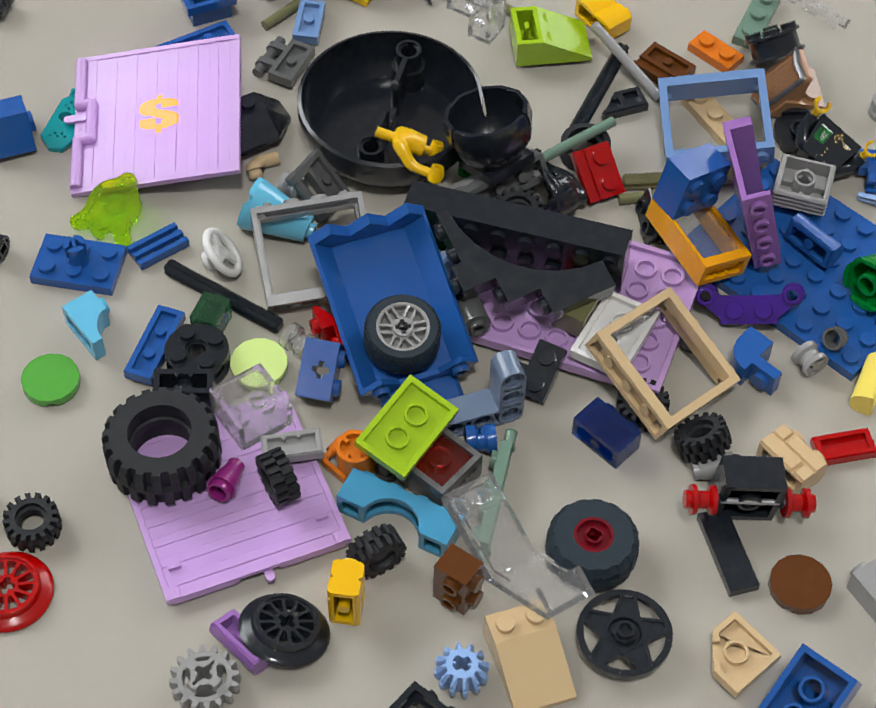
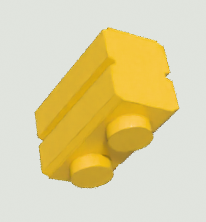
(346, 591)

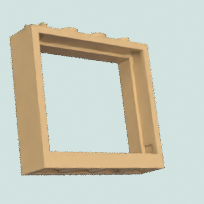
(632, 384)

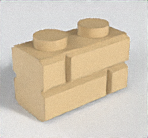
(801, 463)

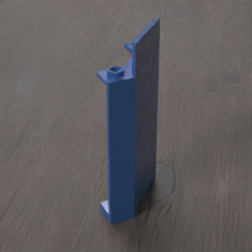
(382, 259)

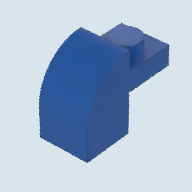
(750, 361)

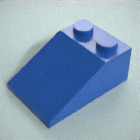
(811, 683)

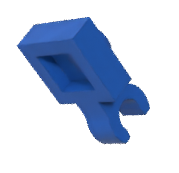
(869, 171)

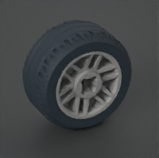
(402, 334)

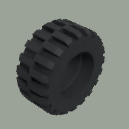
(157, 415)

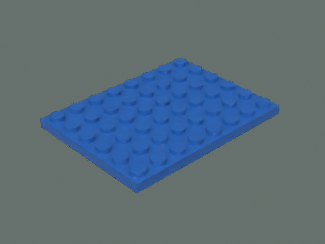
(826, 298)

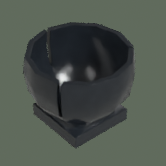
(491, 144)

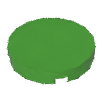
(50, 379)

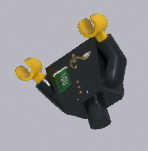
(827, 143)

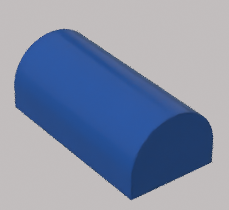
(813, 241)

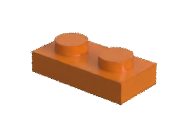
(715, 52)

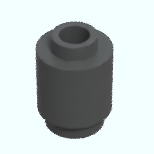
(474, 316)

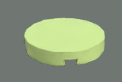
(261, 351)

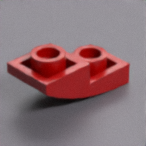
(324, 326)

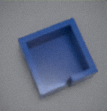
(691, 181)

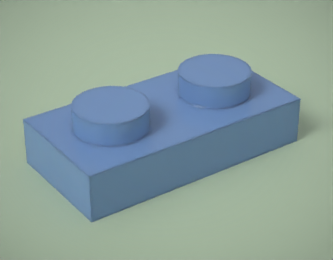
(309, 21)

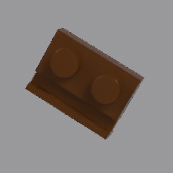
(662, 63)

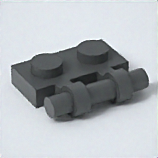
(290, 62)

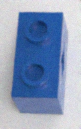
(314, 355)

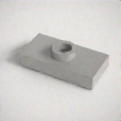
(297, 445)

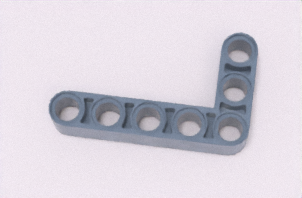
(497, 404)

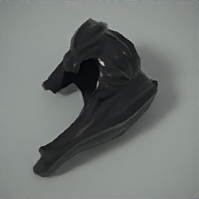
(563, 189)

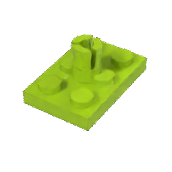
(406, 427)

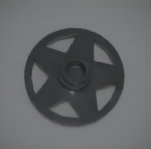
(624, 634)

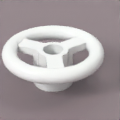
(216, 255)

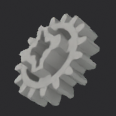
(208, 668)

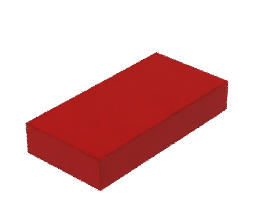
(845, 446)

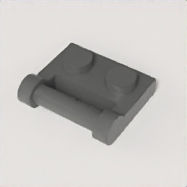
(320, 177)

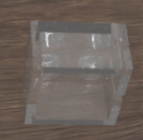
(247, 406)

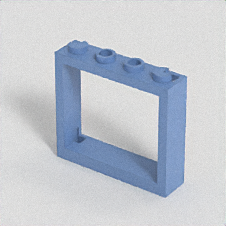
(713, 86)

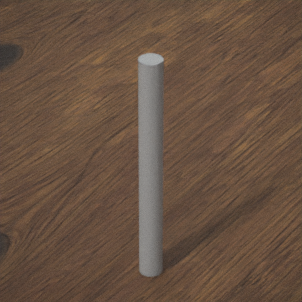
(626, 61)

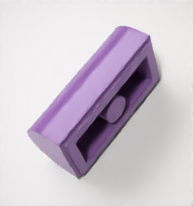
(227, 633)

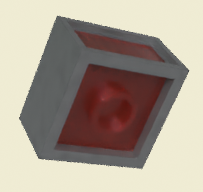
(444, 468)

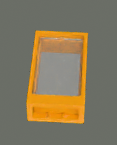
(701, 243)

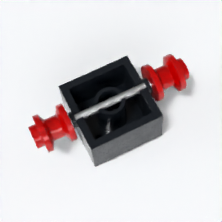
(749, 490)

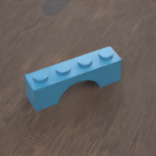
(368, 496)

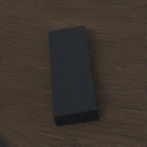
(728, 553)

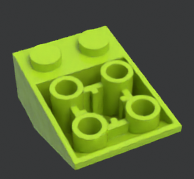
(547, 37)

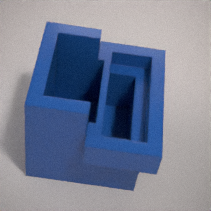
(208, 11)
(15, 128)

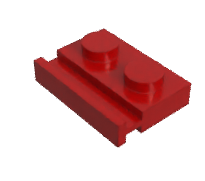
(597, 172)

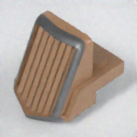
(791, 84)

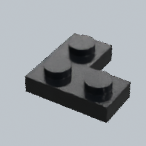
(543, 370)

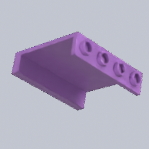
(753, 202)

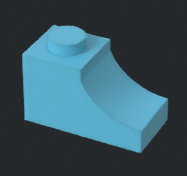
(87, 319)

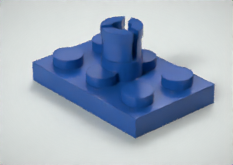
(78, 264)

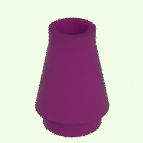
(225, 481)

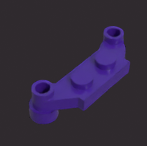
(750, 308)

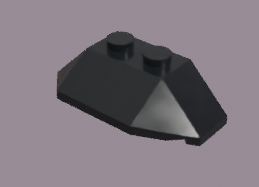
(261, 121)

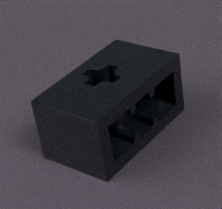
(191, 380)

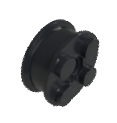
(773, 42)
(198, 348)

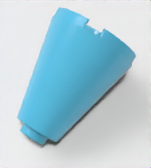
(265, 192)

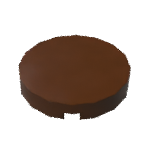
(800, 584)

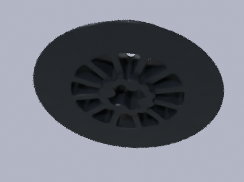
(263, 620)

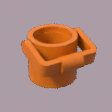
(346, 456)

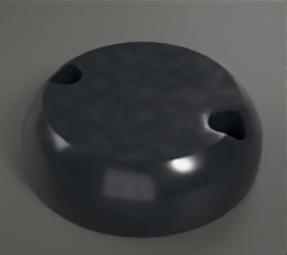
(384, 83)

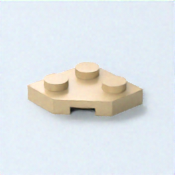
(740, 654)

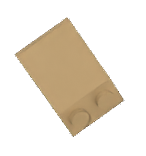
(529, 658)

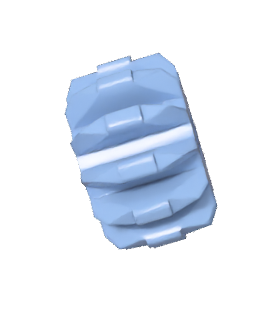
(459, 679)

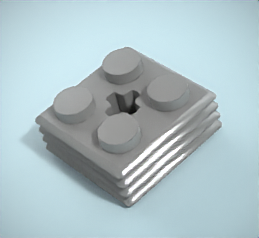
(803, 185)

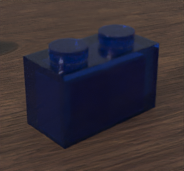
(606, 432)

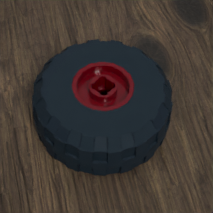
(597, 539)

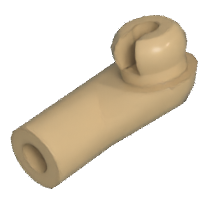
(261, 161)

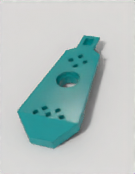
(56, 134)

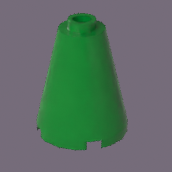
(861, 280)

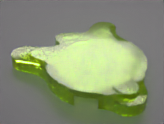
(111, 209)

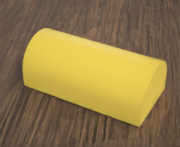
(864, 394)

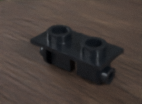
(646, 228)

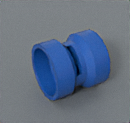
(481, 438)

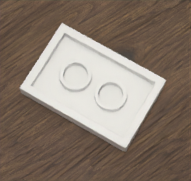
(628, 339)

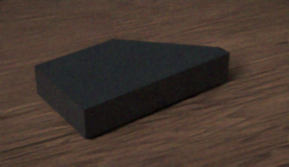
(626, 103)

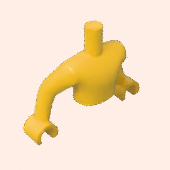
(409, 142)

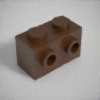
(458, 580)

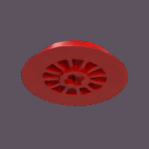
(35, 601)

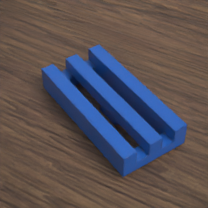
(156, 243)

